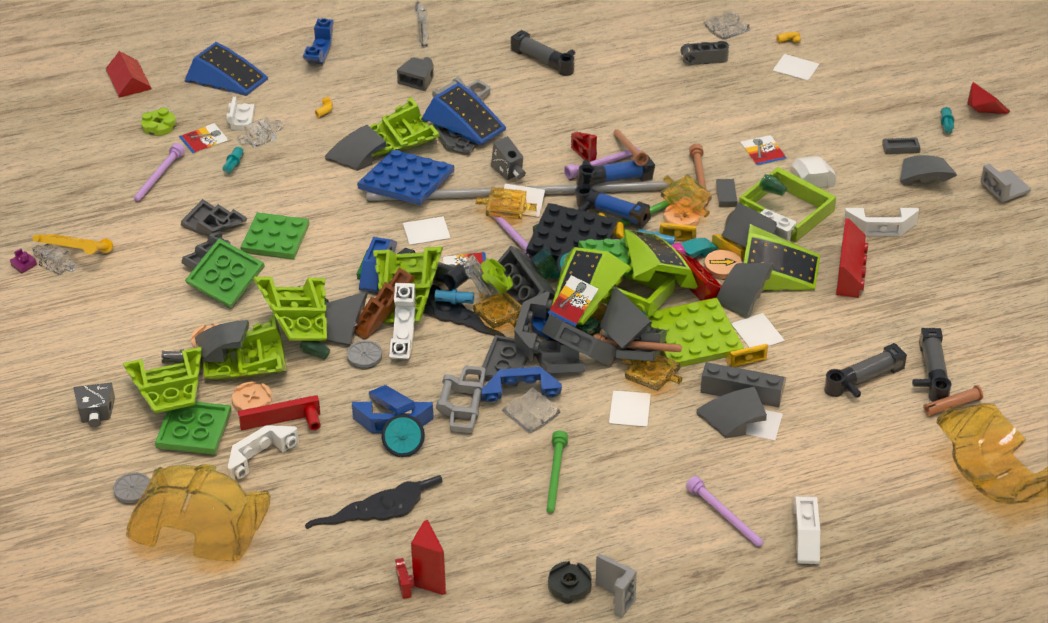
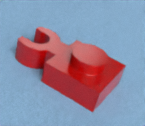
(405, 581)

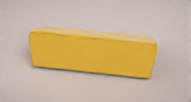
(681, 232)
(726, 244)
(747, 355)

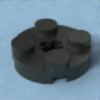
(569, 591)

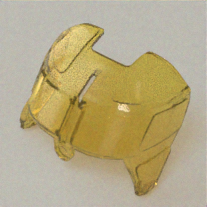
(984, 450)
(217, 512)

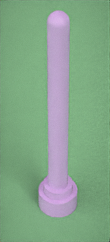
(176, 152)
(571, 170)
(513, 233)
(696, 486)

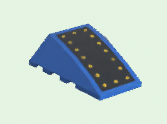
(225, 69)
(463, 113)

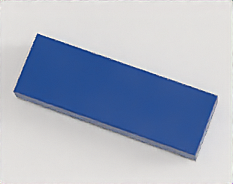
(392, 399)

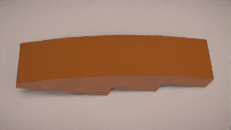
(382, 306)

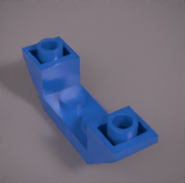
(323, 38)
(369, 278)
(548, 385)
(375, 422)

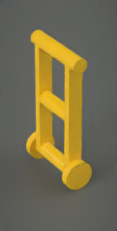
(88, 245)

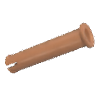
(954, 400)

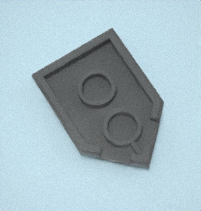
(455, 141)

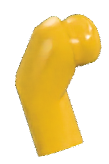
(794, 36)
(326, 107)
(619, 230)

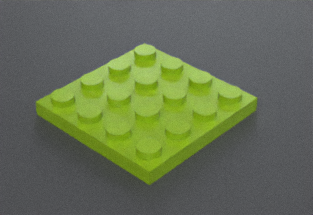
(700, 330)

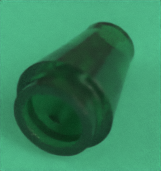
(772, 185)
(315, 348)

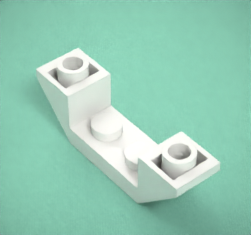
(883, 225)
(404, 321)
(281, 436)
(807, 529)

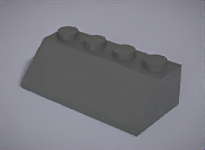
(525, 276)
(725, 379)

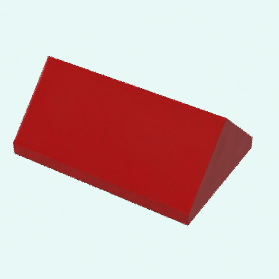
(127, 75)
(707, 285)
(428, 560)

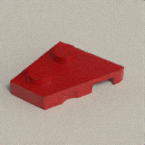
(584, 145)

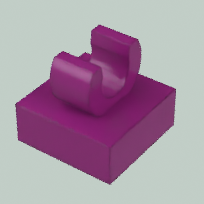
(22, 261)

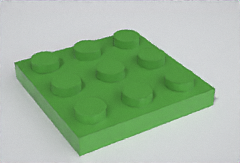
(275, 235)
(616, 247)
(225, 273)
(194, 428)

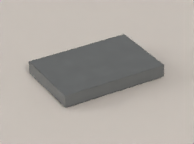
(503, 355)

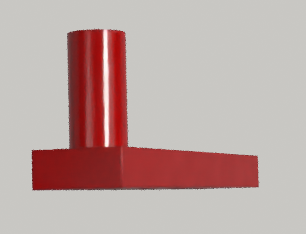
(282, 412)

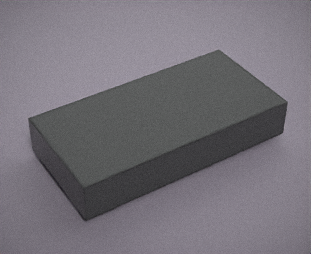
(901, 145)
(726, 192)

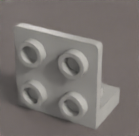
(1003, 184)
(618, 580)

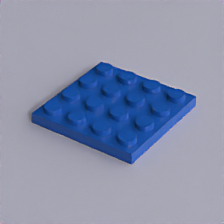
(406, 177)

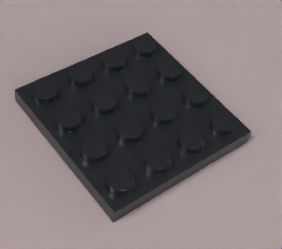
(564, 227)

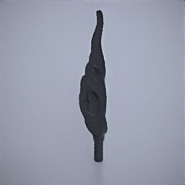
(456, 314)
(381, 505)

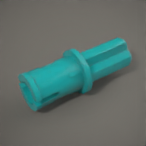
(947, 119)
(233, 159)

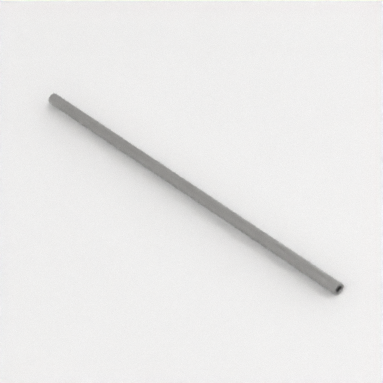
(556, 189)

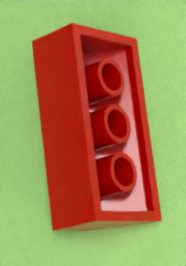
(852, 261)

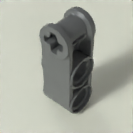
(705, 52)

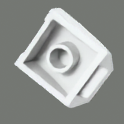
(814, 170)

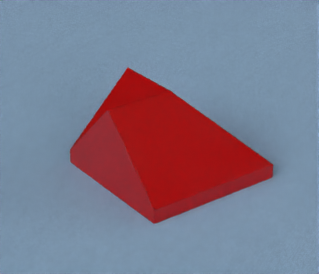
(984, 101)

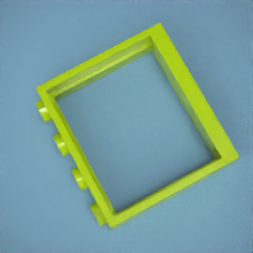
(801, 189)
(660, 281)

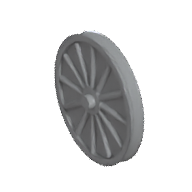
(364, 353)
(130, 487)

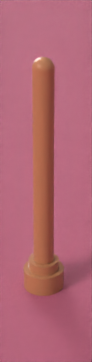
(696, 153)
(639, 156)
(644, 345)

